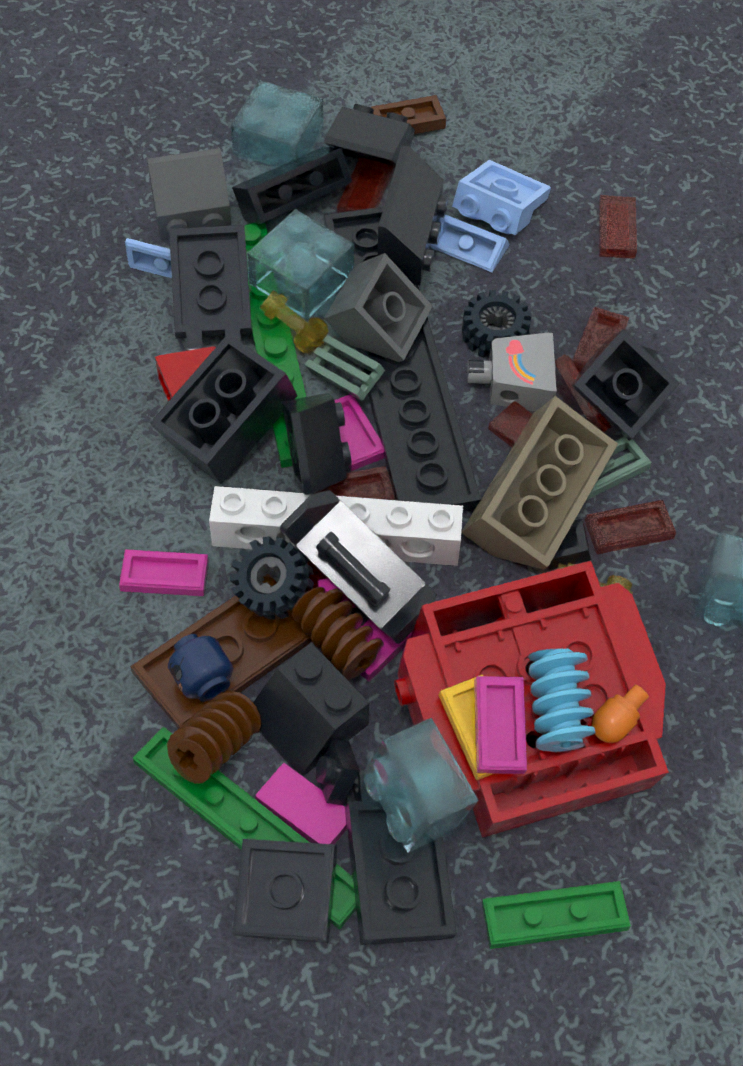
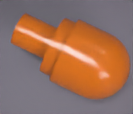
(618, 715)

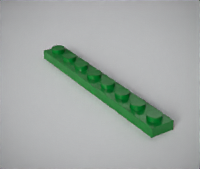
(274, 343)

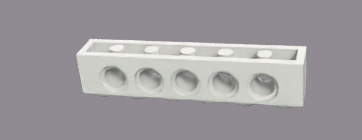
(409, 529)

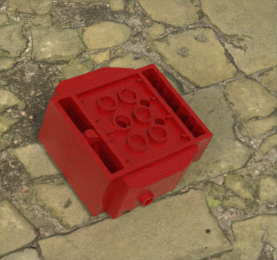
(492, 636)

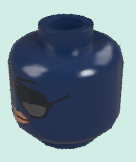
(200, 667)

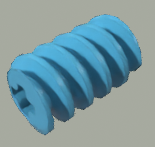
(559, 699)

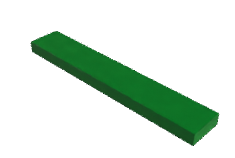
(234, 814)

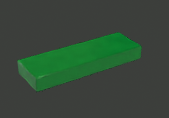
(555, 914)

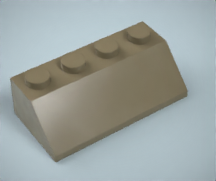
(540, 486)

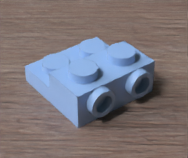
(500, 197)

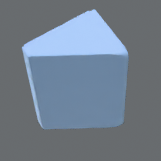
(470, 243)
(148, 257)

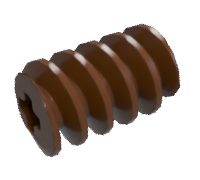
(336, 632)
(213, 736)

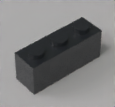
(292, 184)

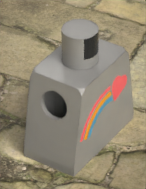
(518, 370)

